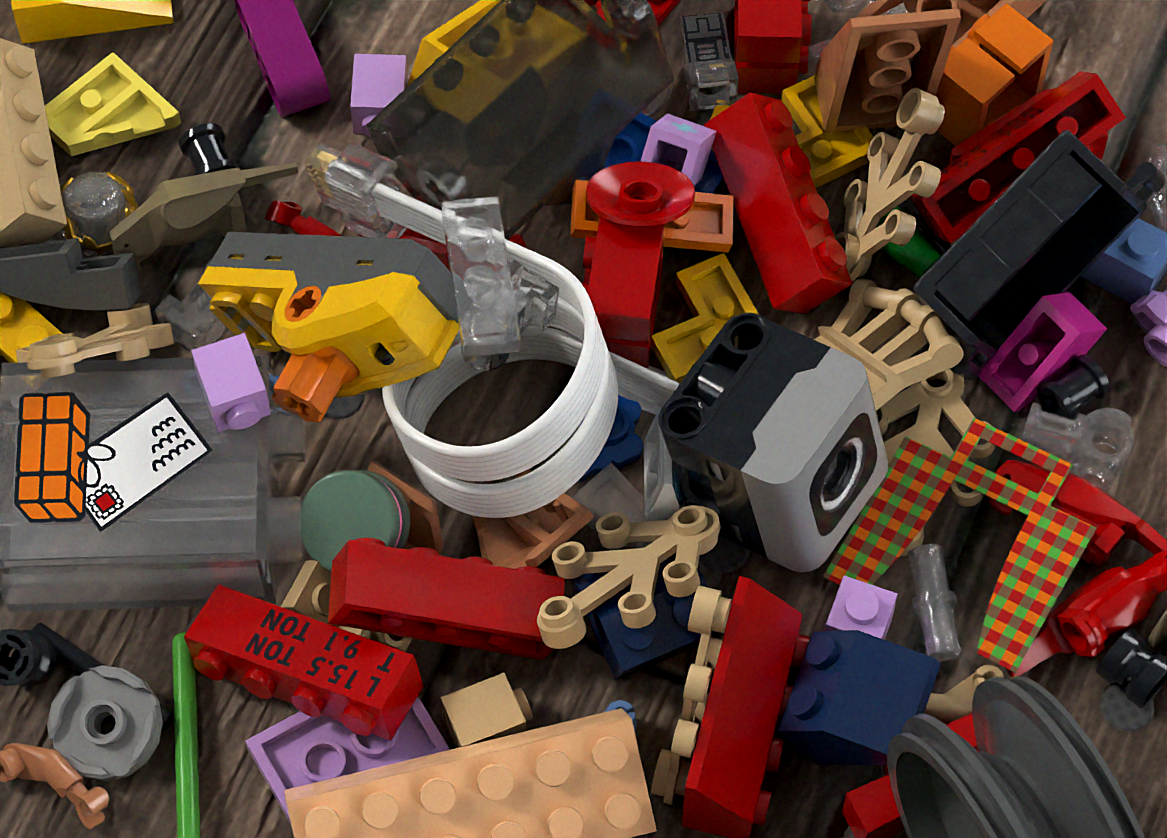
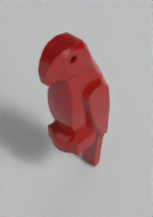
(1089, 504)
(1098, 611)

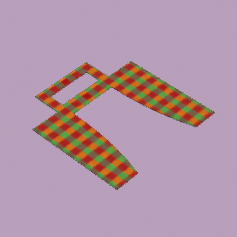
(1036, 564)

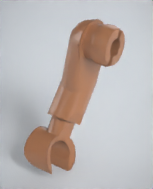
(50, 766)

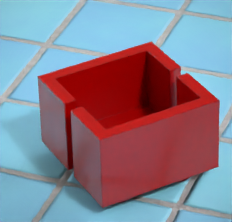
(770, 43)
(624, 285)

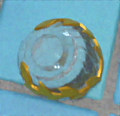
(94, 207)

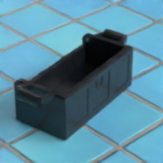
(1032, 244)

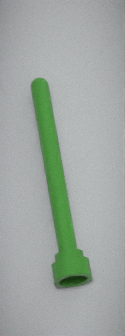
(185, 740)

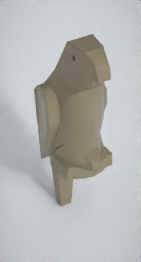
(190, 210)

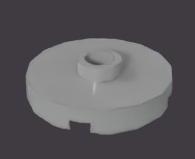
(78, 716)

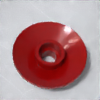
(640, 193)

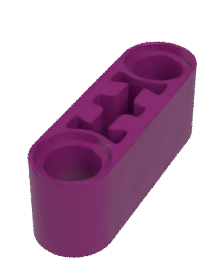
(283, 54)

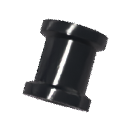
(206, 148)
(1074, 388)

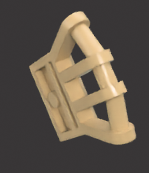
(888, 367)

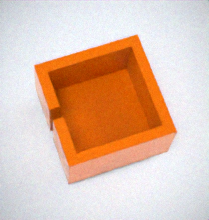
(991, 72)

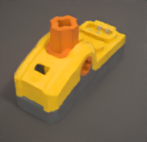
(342, 305)

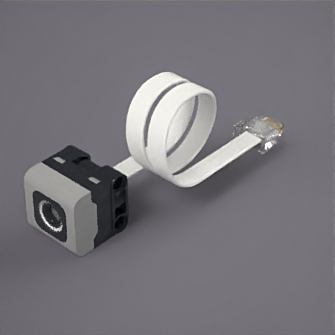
(773, 418)

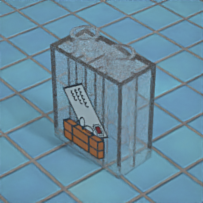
(133, 495)

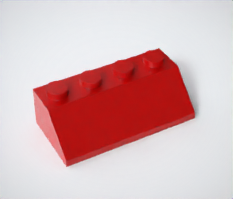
(743, 714)

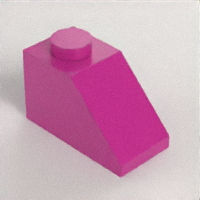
(1041, 348)

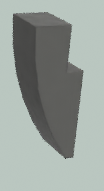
(60, 277)

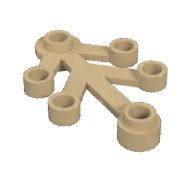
(885, 190)
(128, 335)
(931, 403)
(687, 533)
(707, 615)

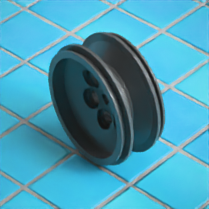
(1027, 781)

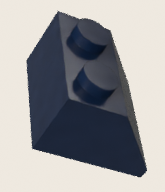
(635, 649)
(855, 697)

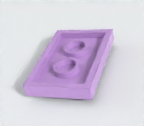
(322, 748)

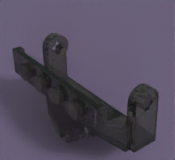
(524, 104)

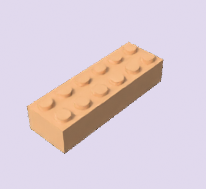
(533, 784)

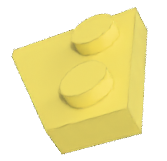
(107, 109)

